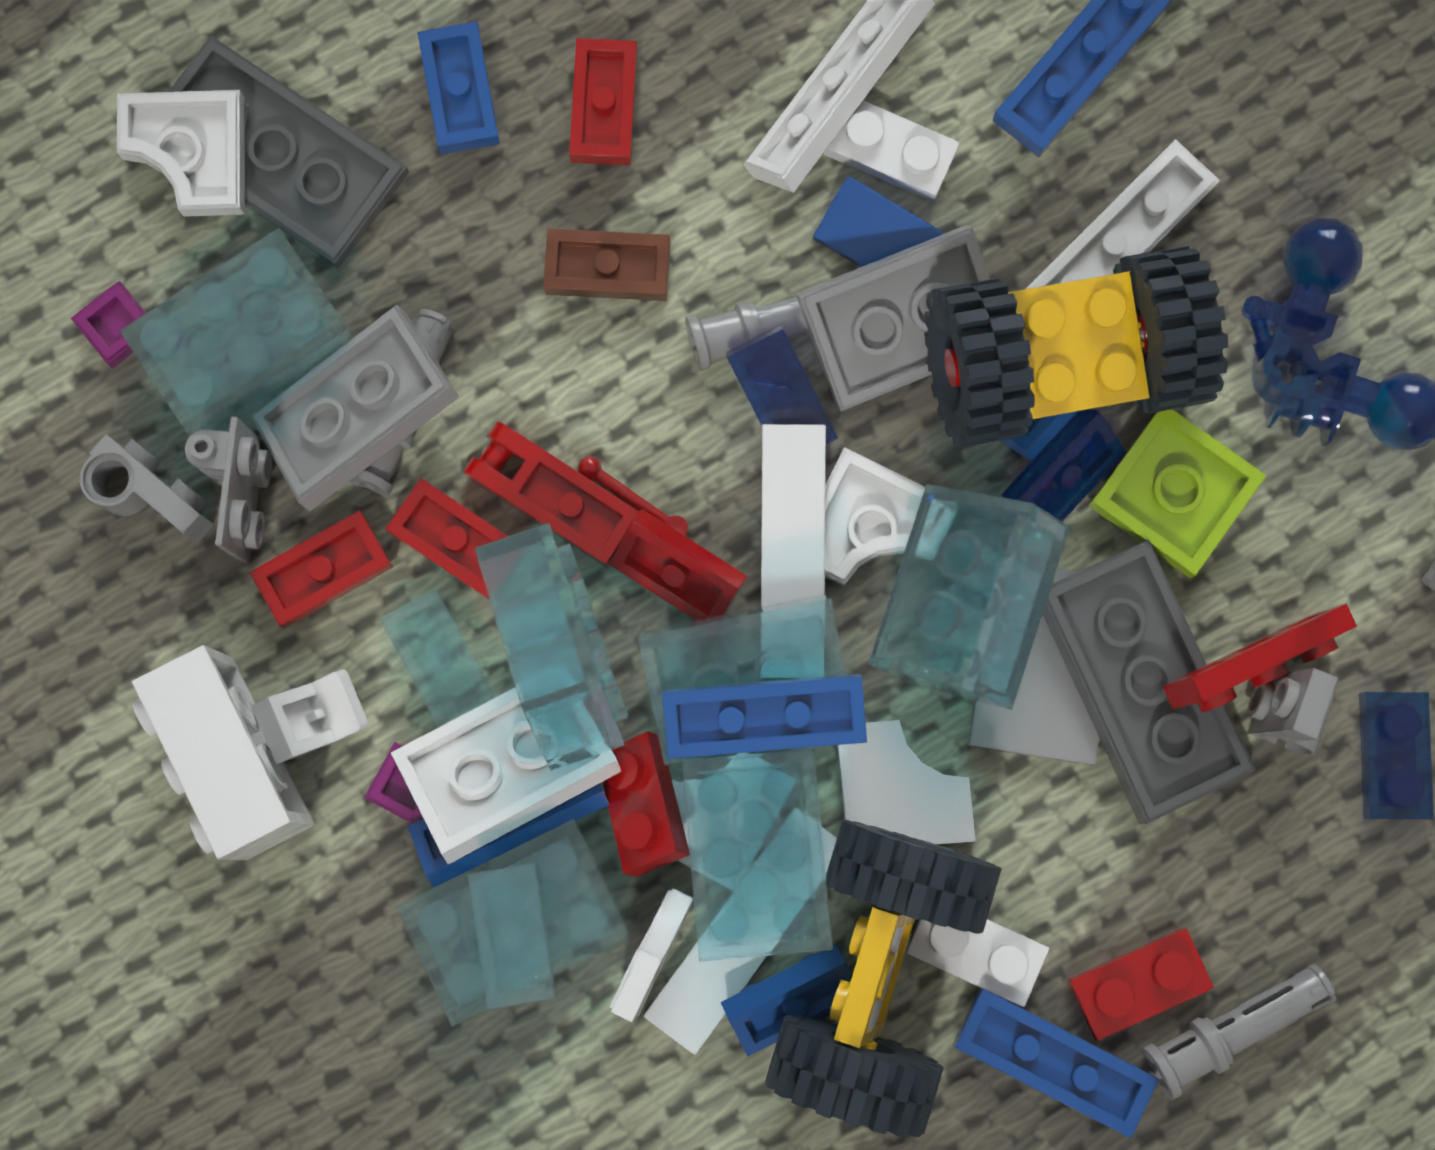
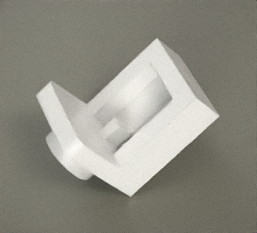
(310, 716)

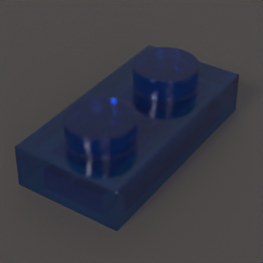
(778, 382)
(1069, 465)
(1396, 756)

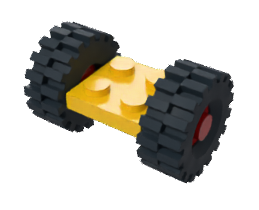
(1075, 345)
(846, 1065)

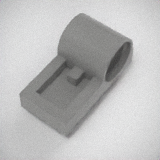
(175, 503)
(1293, 709)

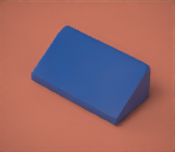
(869, 226)

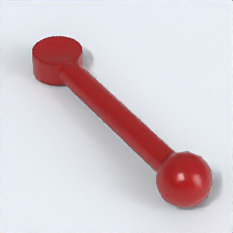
(592, 469)

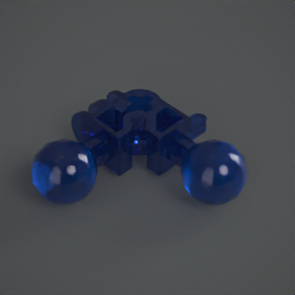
(1322, 261)

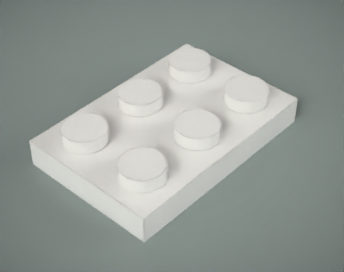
(489, 776)

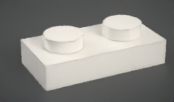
(894, 150)
(992, 960)

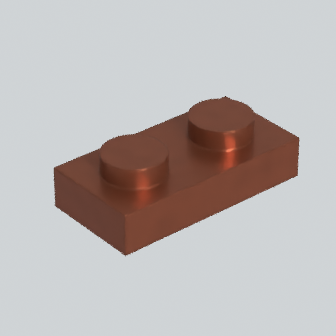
(607, 264)

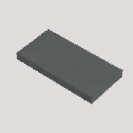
(300, 162)
(1121, 646)

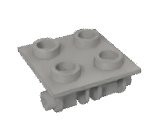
(241, 467)

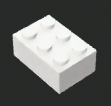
(219, 755)

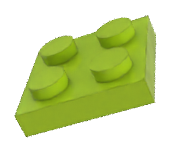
(1177, 491)

